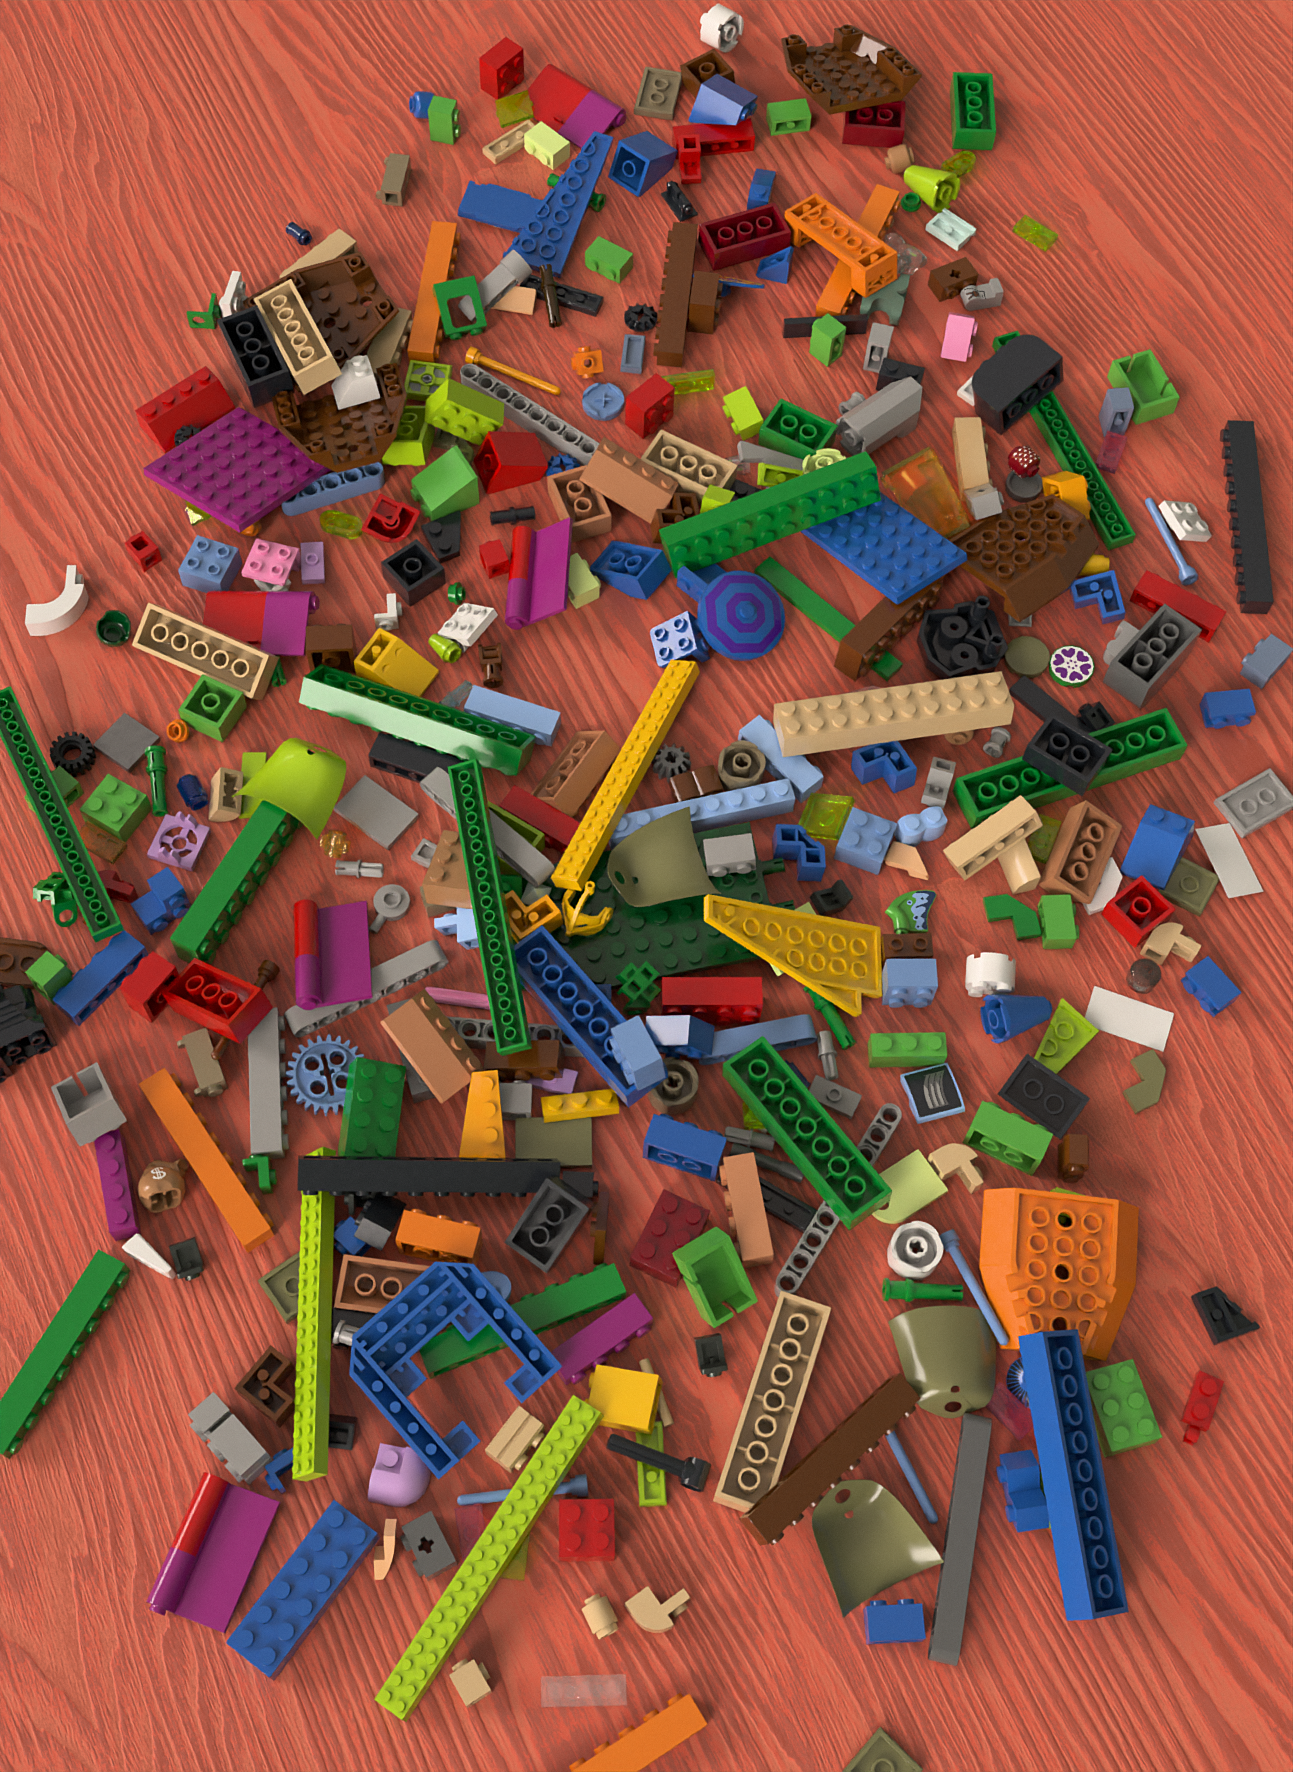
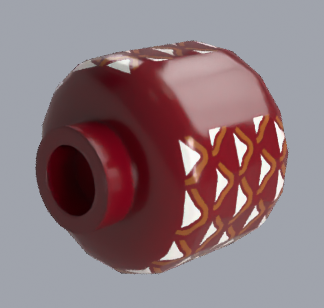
(1023, 462)

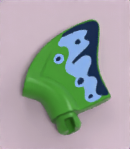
(911, 911)

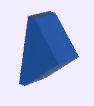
(776, 266)

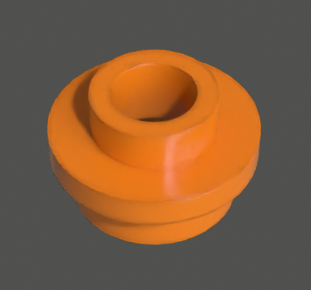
(178, 730)

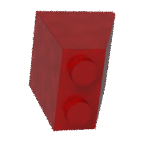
(509, 460)

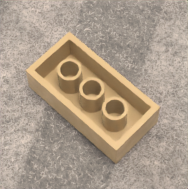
(689, 465)

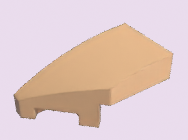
(906, 858)
(384, 1554)

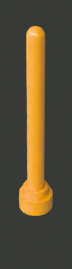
(474, 357)

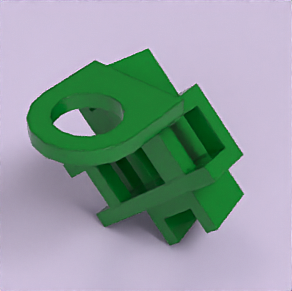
(60, 895)
(639, 999)

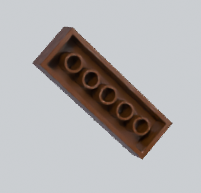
(882, 630)

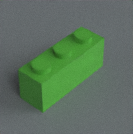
(907, 1049)

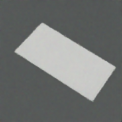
(1229, 860)
(1129, 1018)

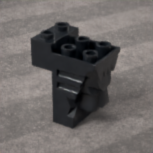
(21, 1029)

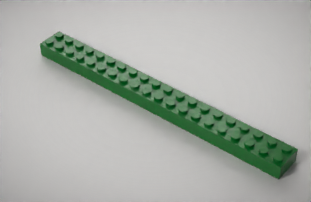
(1074, 457)
(56, 820)
(489, 908)

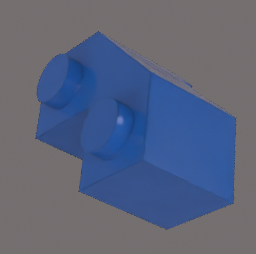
(794, 844)
(1022, 1491)

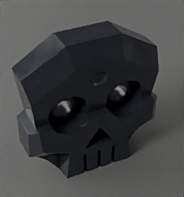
(975, 637)

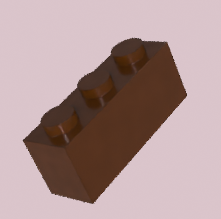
(542, 1061)

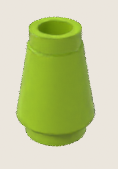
(445, 648)

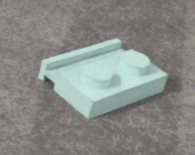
(950, 229)

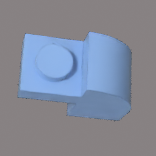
(460, 924)

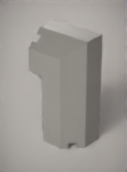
(881, 417)

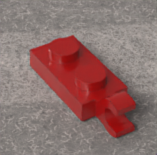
(1201, 1405)

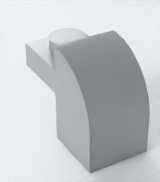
(938, 782)

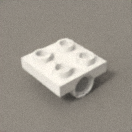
(233, 296)
(1185, 521)
(467, 624)

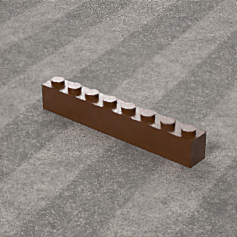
(677, 294)
(829, 1460)

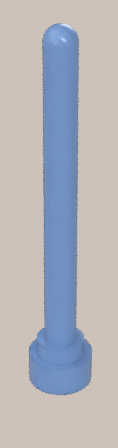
(1186, 573)
(951, 1245)
(912, 1478)
(576, 1486)

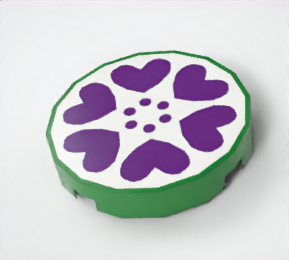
(1071, 666)

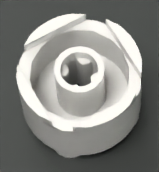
(721, 28)
(990, 974)
(900, 1254)

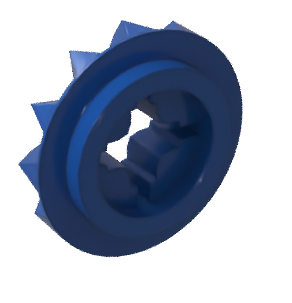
(555, 462)

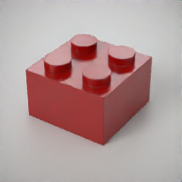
(501, 68)
(649, 406)
(1137, 911)
(145, 986)
(586, 1530)

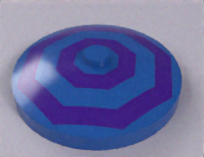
(741, 615)

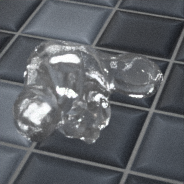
(908, 257)

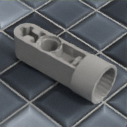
(497, 284)

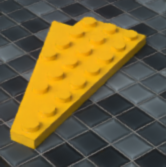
(819, 951)

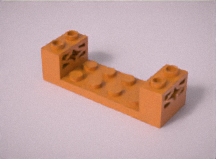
(868, 256)

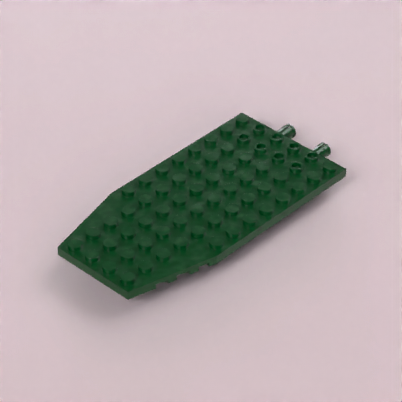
(664, 934)

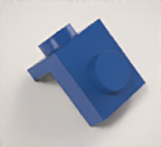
(281, 1464)

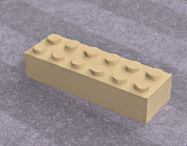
(297, 337)
(205, 651)

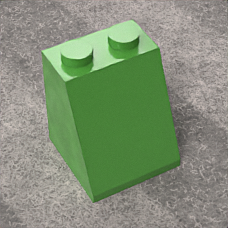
(446, 486)

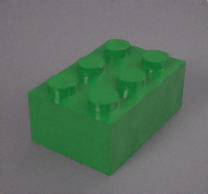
(796, 431)

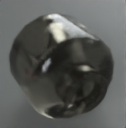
(1143, 976)

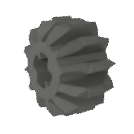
(671, 761)

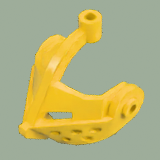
(574, 917)

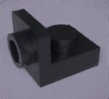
(1095, 716)

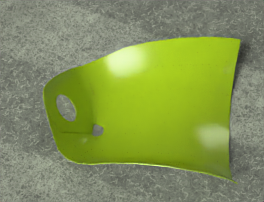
(300, 782)

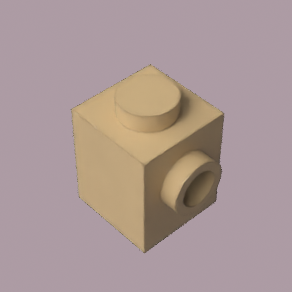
(470, 1681)

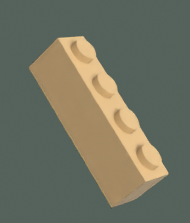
(334, 246)
(389, 343)
(970, 453)
(992, 837)

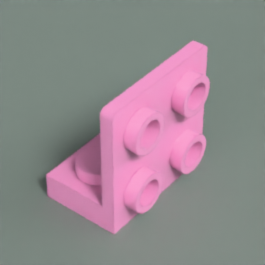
(271, 562)

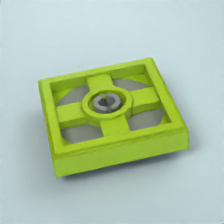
(425, 378)

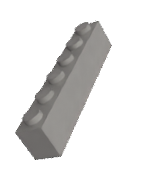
(267, 1087)

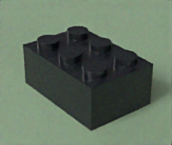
(1067, 754)
(1043, 1096)
(550, 1223)

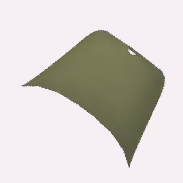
(663, 860)
(873, 1546)

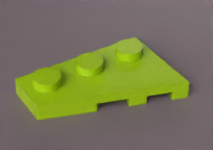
(1064, 1037)

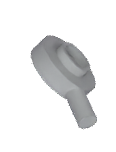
(390, 904)

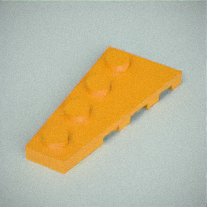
(483, 1118)

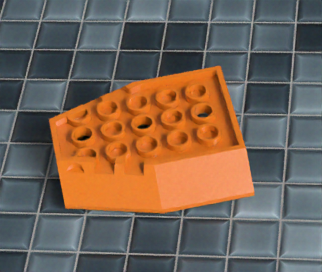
(1027, 1243)

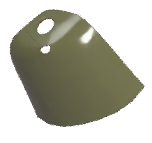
(945, 1350)

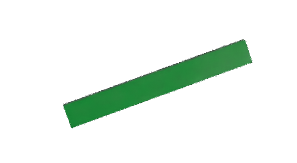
(818, 610)

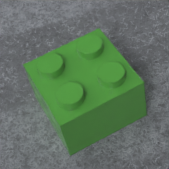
(212, 708)
(116, 808)

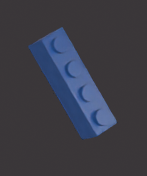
(100, 977)

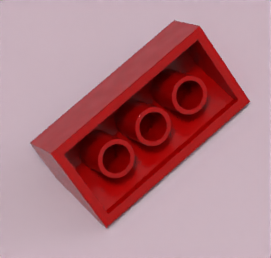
(192, 401)

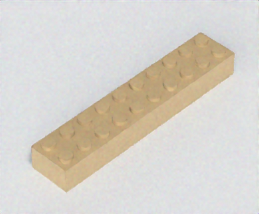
(892, 714)

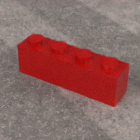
(719, 138)
(1155, 591)
(553, 823)

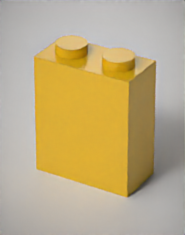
(625, 1398)

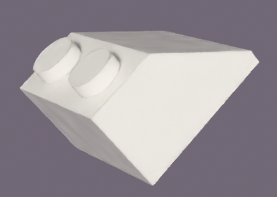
(355, 384)

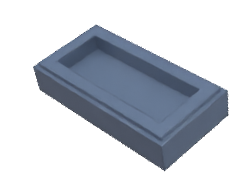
(633, 353)

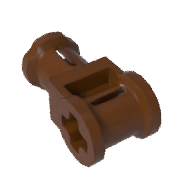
(491, 662)

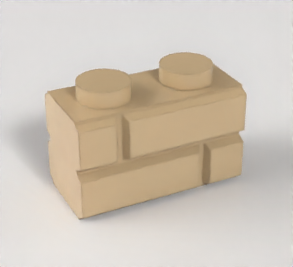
(515, 1440)

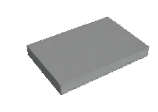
(1255, 803)
(376, 812)

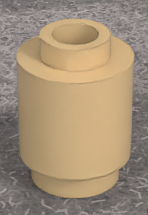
(600, 1616)

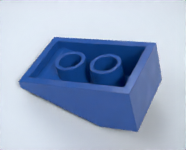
(631, 568)
(1158, 846)

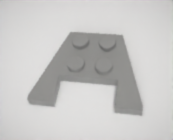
(756, 454)

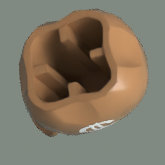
(162, 1185)

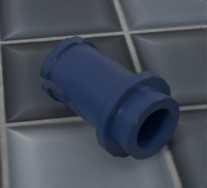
(302, 236)

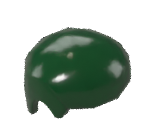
(113, 628)

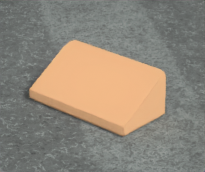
(518, 300)

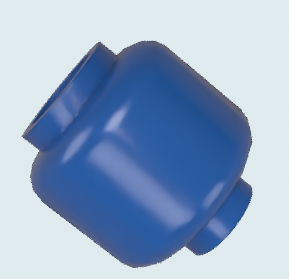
(420, 103)

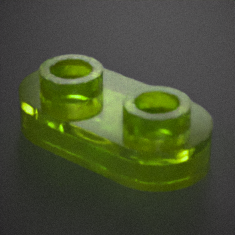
(959, 163)
(342, 524)

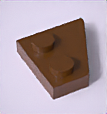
(599, 1227)

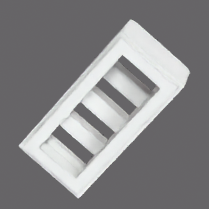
(142, 1251)

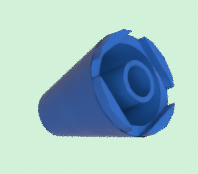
(1013, 1014)

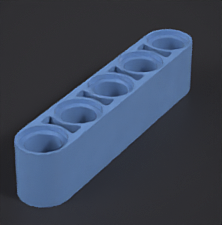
(336, 488)
(780, 1033)

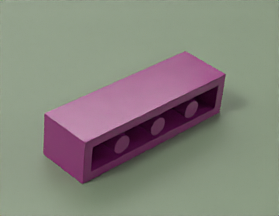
(117, 1185)
(602, 1338)

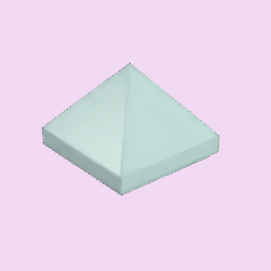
(534, 893)

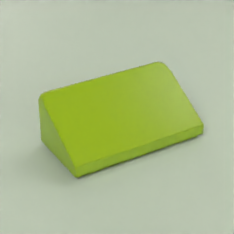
(772, 475)

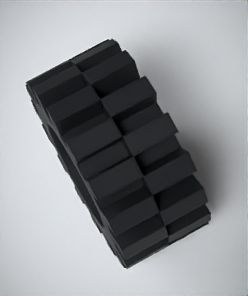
(73, 742)

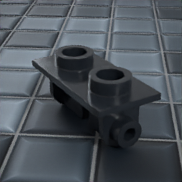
(678, 202)

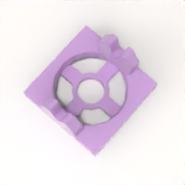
(173, 858)

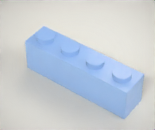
(514, 713)
(802, 775)

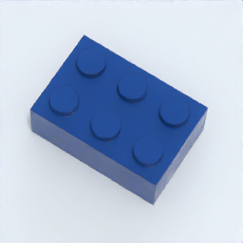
(684, 1146)

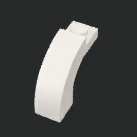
(63, 611)

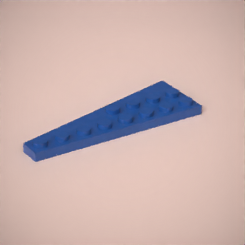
(558, 217)

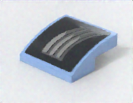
(932, 1093)

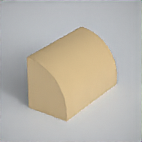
(223, 786)
(1019, 868)

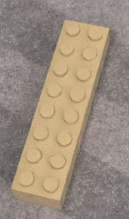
(772, 1402)

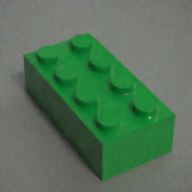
(972, 111)
(371, 1108)

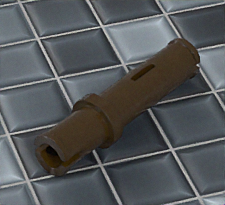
(549, 288)

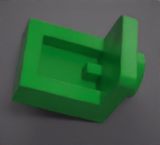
(267, 1175)

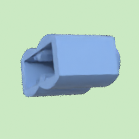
(921, 827)

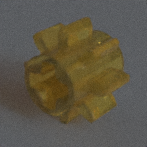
(335, 843)

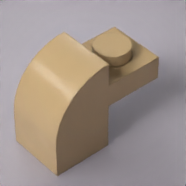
(1166, 939)
(957, 1159)
(651, 1614)

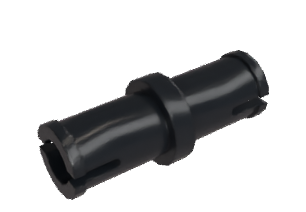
(512, 515)

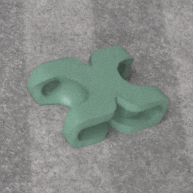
(888, 299)

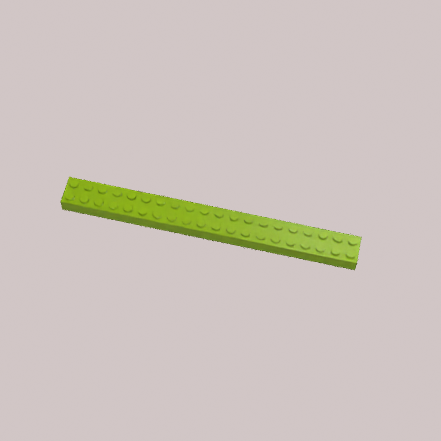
(314, 1334)
(488, 1559)

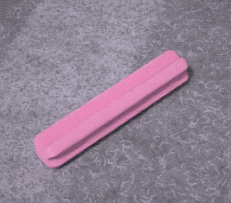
(459, 997)

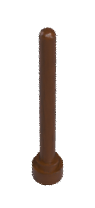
(267, 971)

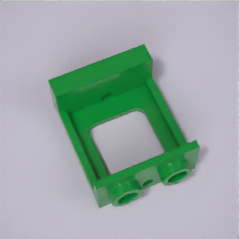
(453, 289)

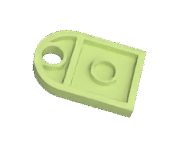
(912, 1186)

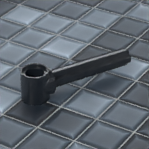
(691, 1472)

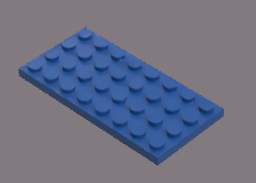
(888, 548)

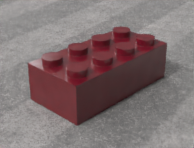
(744, 236)

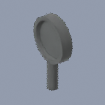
(1023, 489)

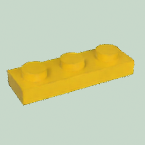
(579, 1105)

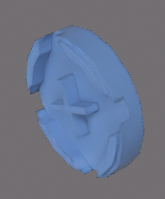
(603, 401)

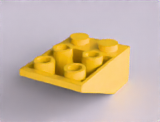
(394, 664)

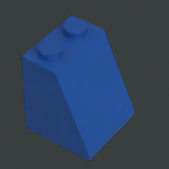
(722, 103)
(641, 162)

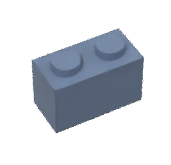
(1116, 411)
(1265, 661)

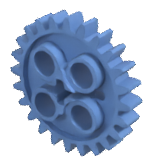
(305, 1080)

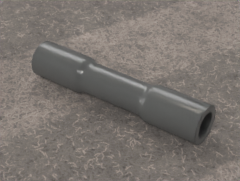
(783, 1168)

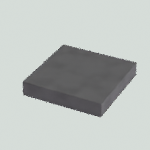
(126, 742)

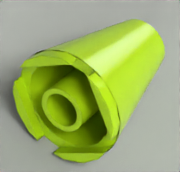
(933, 186)

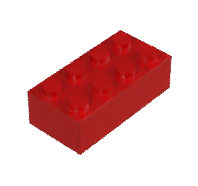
(713, 999)
(217, 1000)

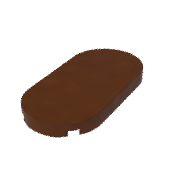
(16, 959)

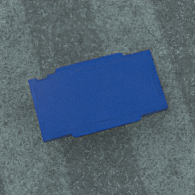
(497, 206)

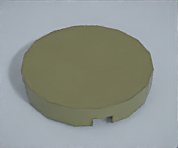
(1027, 657)

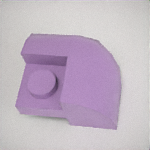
(398, 1477)

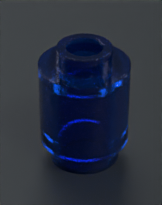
(192, 792)

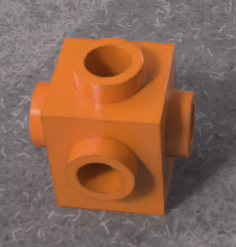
(594, 365)

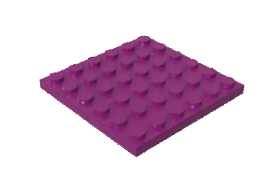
(236, 469)

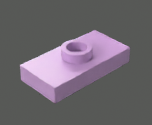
(312, 563)
(557, 1085)

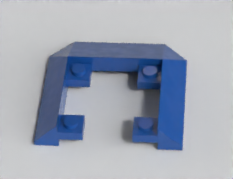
(414, 1317)

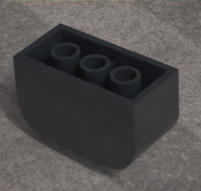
(255, 355)
(1015, 381)

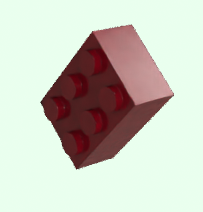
(875, 125)
(670, 1227)

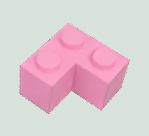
(958, 336)

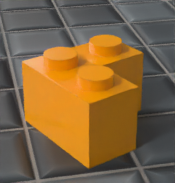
(1069, 488)
(526, 920)

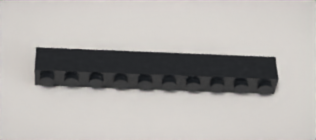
(1246, 518)
(423, 1175)

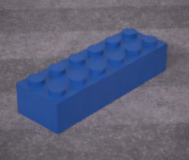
(303, 1590)

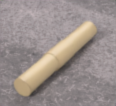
(662, 1406)

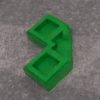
(1006, 907)

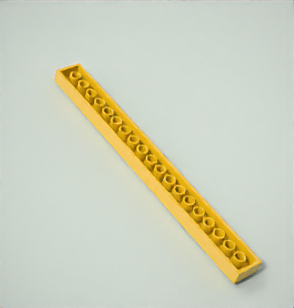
(625, 776)

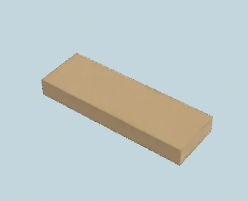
(507, 143)

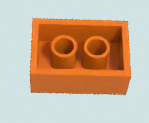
(438, 1238)

